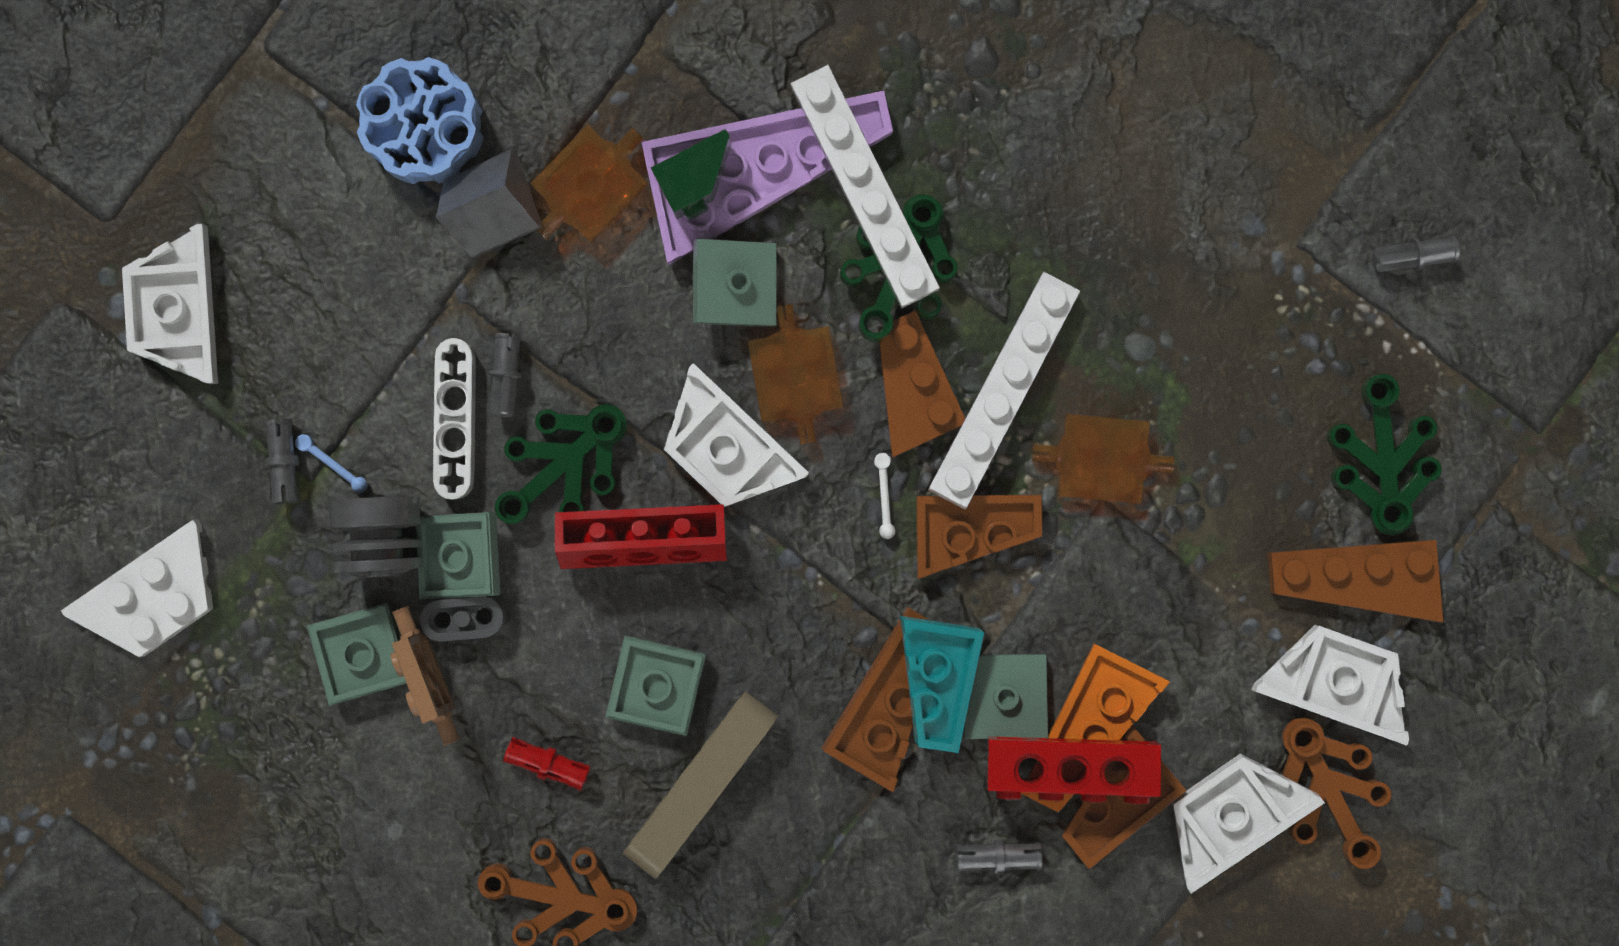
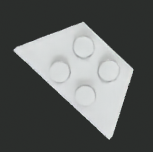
(172, 306)
(725, 445)
(150, 595)
(1340, 681)
(1235, 815)

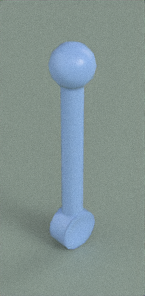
(306, 443)

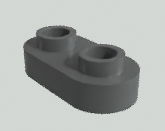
(464, 618)

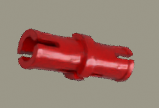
(546, 763)

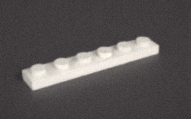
(864, 186)
(1004, 390)

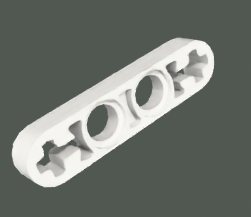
(446, 419)

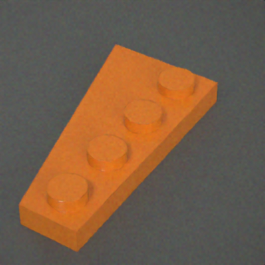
(1100, 705)

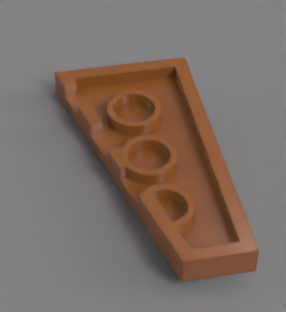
(1373, 577)
(878, 718)

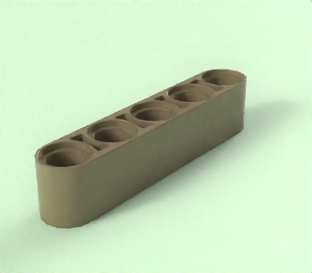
(700, 784)

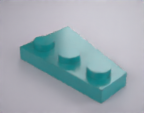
(940, 679)

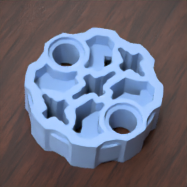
(396, 134)

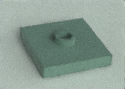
(734, 283)
(458, 556)
(356, 653)
(655, 685)
(1008, 697)

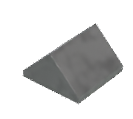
(488, 205)

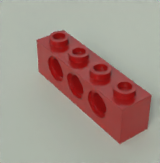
(640, 536)
(1137, 786)

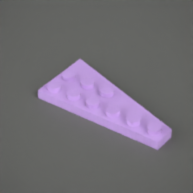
(764, 164)

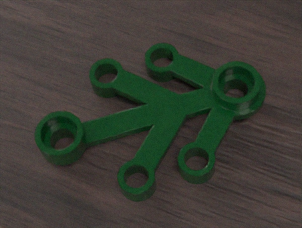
(870, 265)
(567, 459)
(1386, 461)

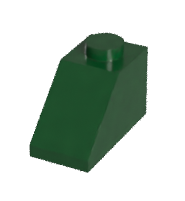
(693, 175)

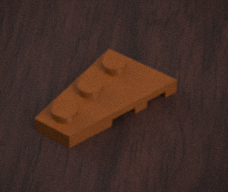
(915, 387)
(989, 524)
(1105, 825)

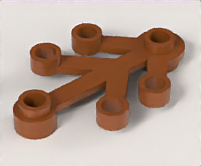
(1328, 786)
(564, 897)

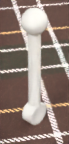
(882, 462)

